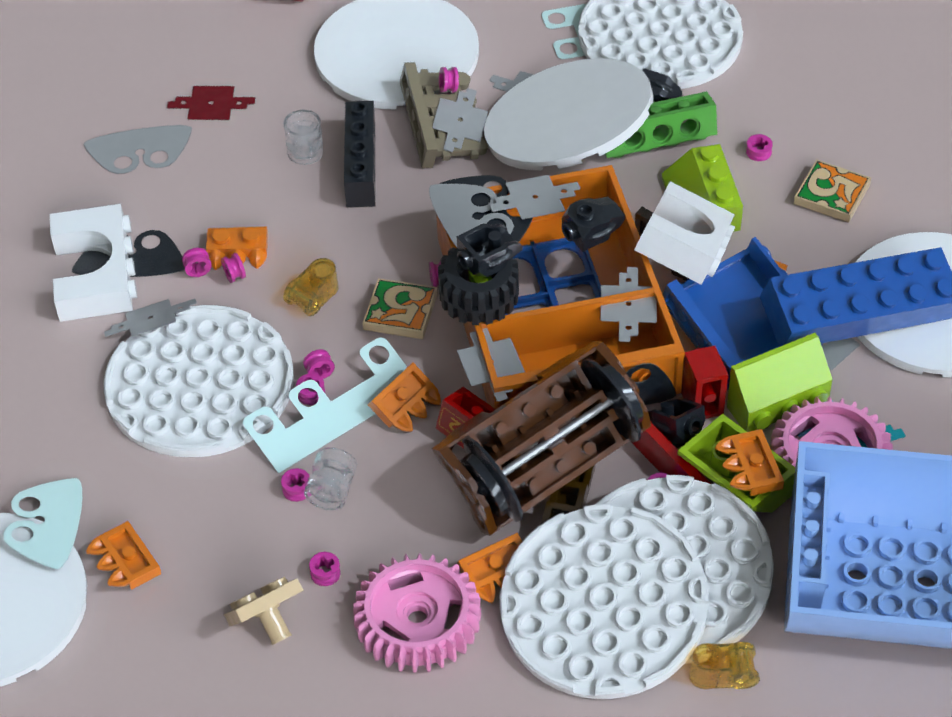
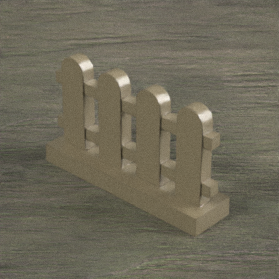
(418, 110)

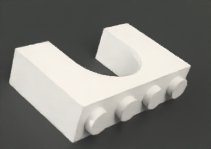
(687, 234)
(107, 288)

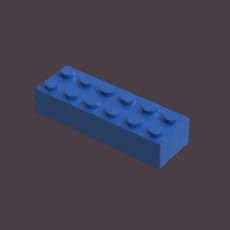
(860, 297)

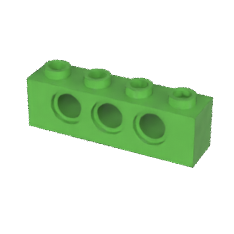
(670, 114)

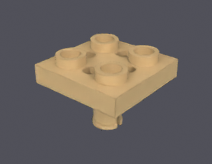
(266, 607)

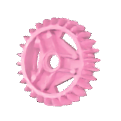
(831, 424)
(431, 590)

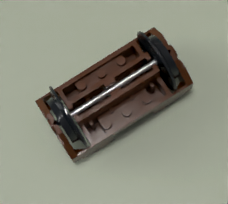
(576, 411)

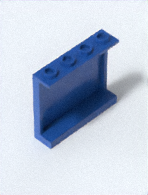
(728, 306)

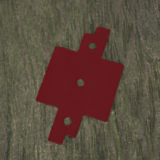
(221, 108)

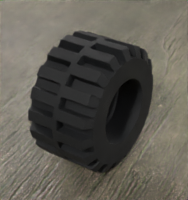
(477, 300)

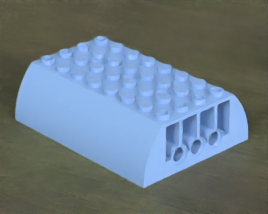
(873, 516)

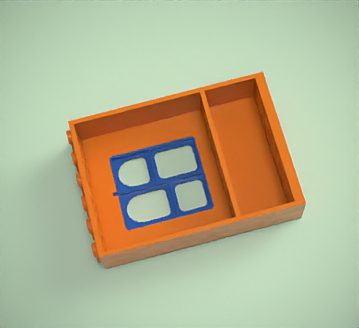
(559, 330)

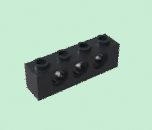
(360, 154)

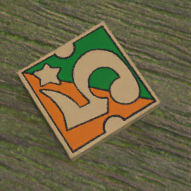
(832, 190)
(400, 308)

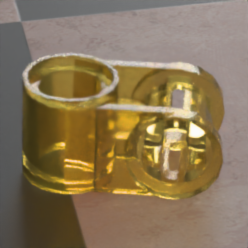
(313, 286)
(726, 666)

